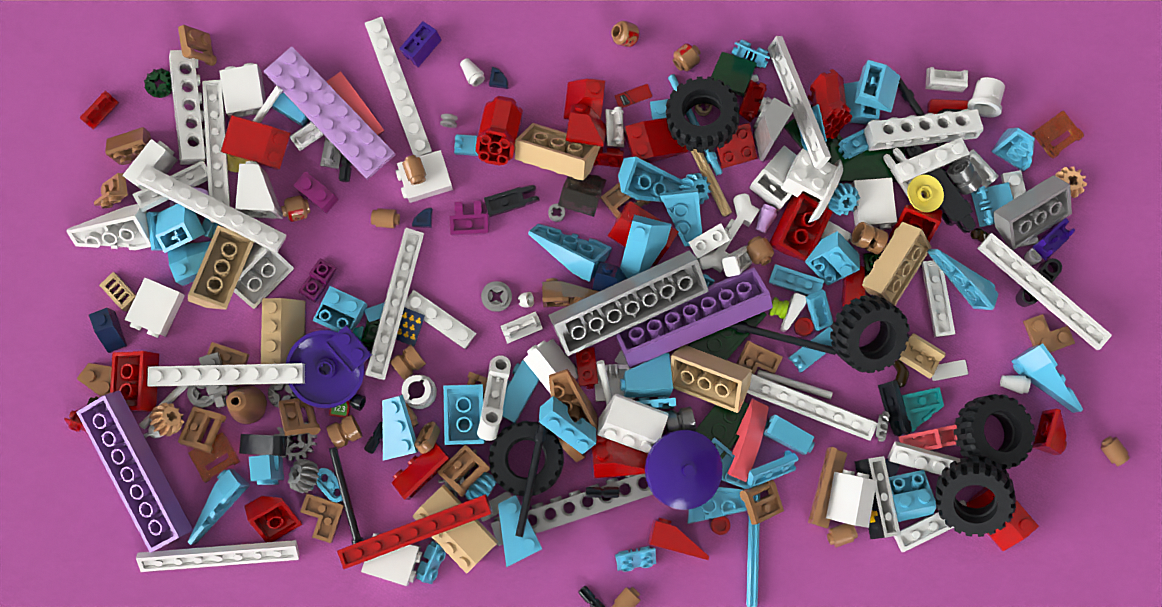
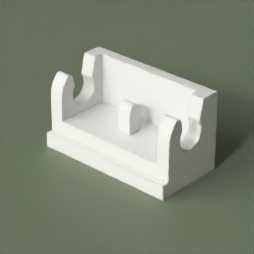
(946, 80)

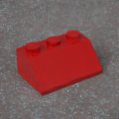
(622, 226)
(794, 232)
(131, 377)
(419, 471)
(1015, 531)

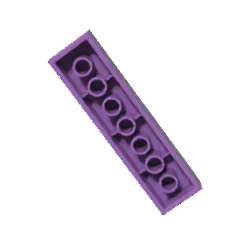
(721, 307)
(134, 470)

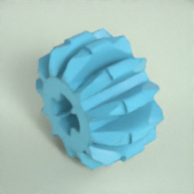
(696, 181)
(844, 199)
(481, 486)

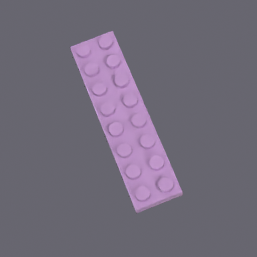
(329, 113)

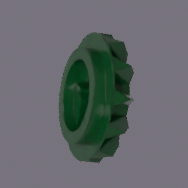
(163, 89)

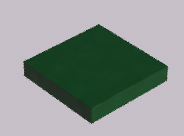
(734, 72)

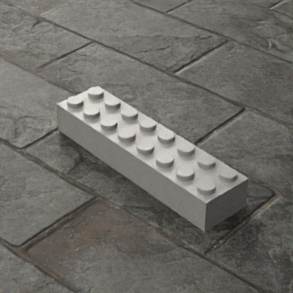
(628, 303)

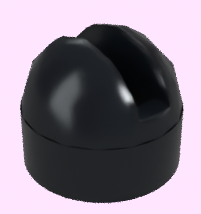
(357, 402)

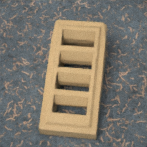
(125, 306)

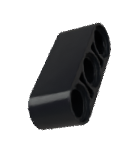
(1043, 270)
(263, 444)

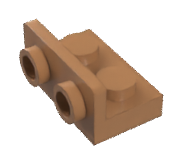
(112, 191)

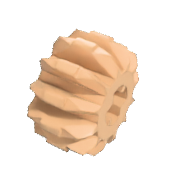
(1075, 179)
(166, 419)

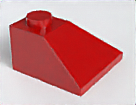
(586, 92)
(585, 126)
(924, 220)
(1051, 433)
(271, 517)

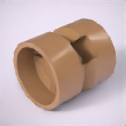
(870, 238)
(407, 362)
(345, 431)

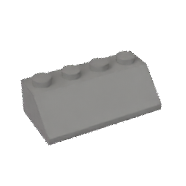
(770, 125)
(1033, 212)

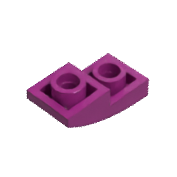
(318, 280)

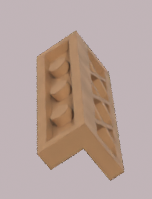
(833, 462)

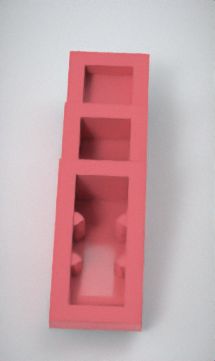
(350, 96)
(931, 438)
(749, 440)

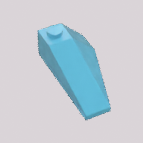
(1015, 148)
(645, 180)
(644, 244)
(575, 254)
(186, 261)
(974, 288)
(1040, 368)
(222, 497)

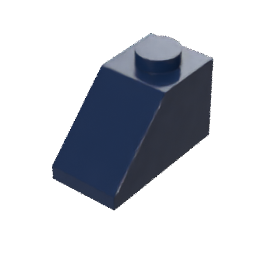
(607, 276)
(108, 329)

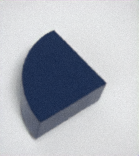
(498, 79)
(423, 219)
(892, 468)

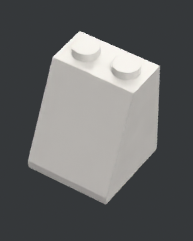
(255, 193)

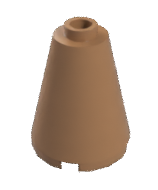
(246, 404)

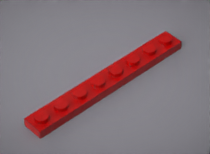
(414, 531)

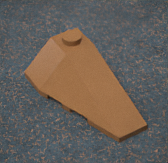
(563, 294)
(568, 391)

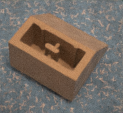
(127, 146)

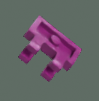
(469, 224)

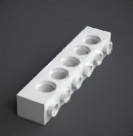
(969, 128)
(187, 153)

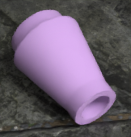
(766, 217)

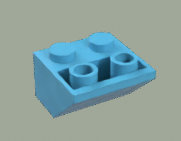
(877, 86)
(860, 113)
(177, 226)
(833, 259)
(340, 310)
(912, 495)

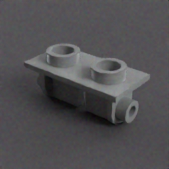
(331, 155)

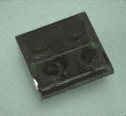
(582, 195)

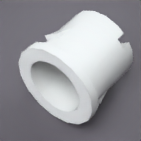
(987, 97)
(428, 397)

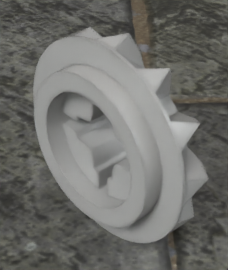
(496, 287)
(194, 397)
(274, 397)
(882, 426)

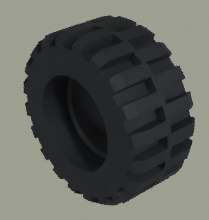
(702, 92)
(887, 344)
(1015, 423)
(499, 458)
(981, 519)

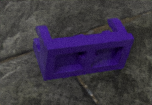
(420, 43)
(1053, 239)

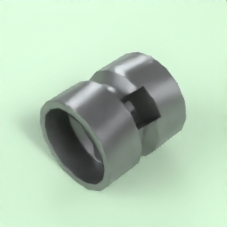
(964, 176)
(681, 420)

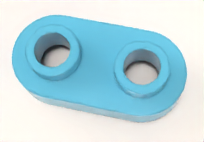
(330, 485)

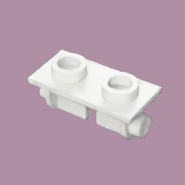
(614, 127)
(306, 136)
(985, 172)
(709, 240)
(521, 327)

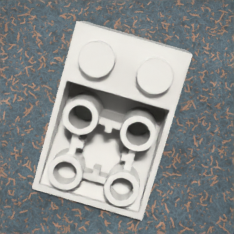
(770, 180)

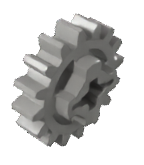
(291, 446)

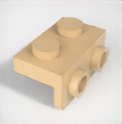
(922, 355)

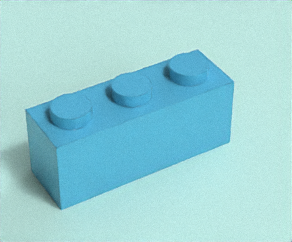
(518, 391)

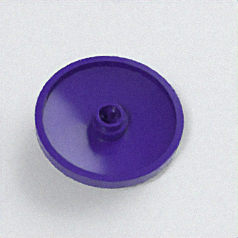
(326, 379)
(683, 469)

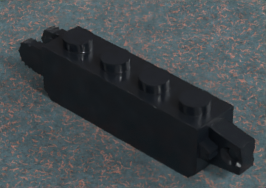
(954, 208)

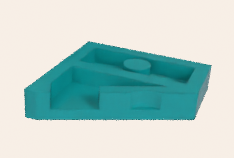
(922, 405)

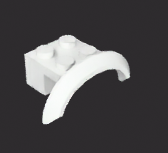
(817, 182)

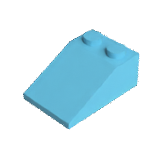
(462, 414)

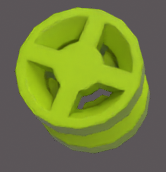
(779, 308)

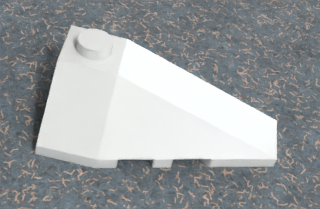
(116, 229)

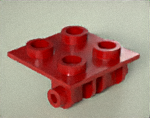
(739, 149)

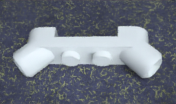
(745, 215)
(494, 398)

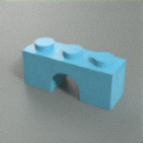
(555, 417)
(266, 469)

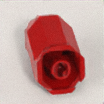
(830, 95)
(499, 131)

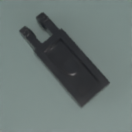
(509, 200)
(895, 407)

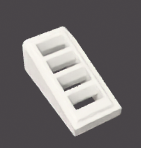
(736, 262)
(795, 306)

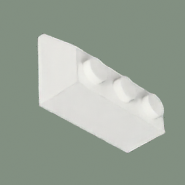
(261, 275)
(631, 423)

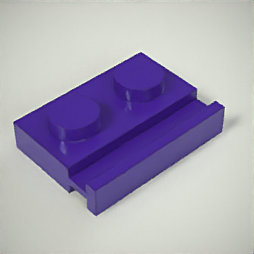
(348, 349)

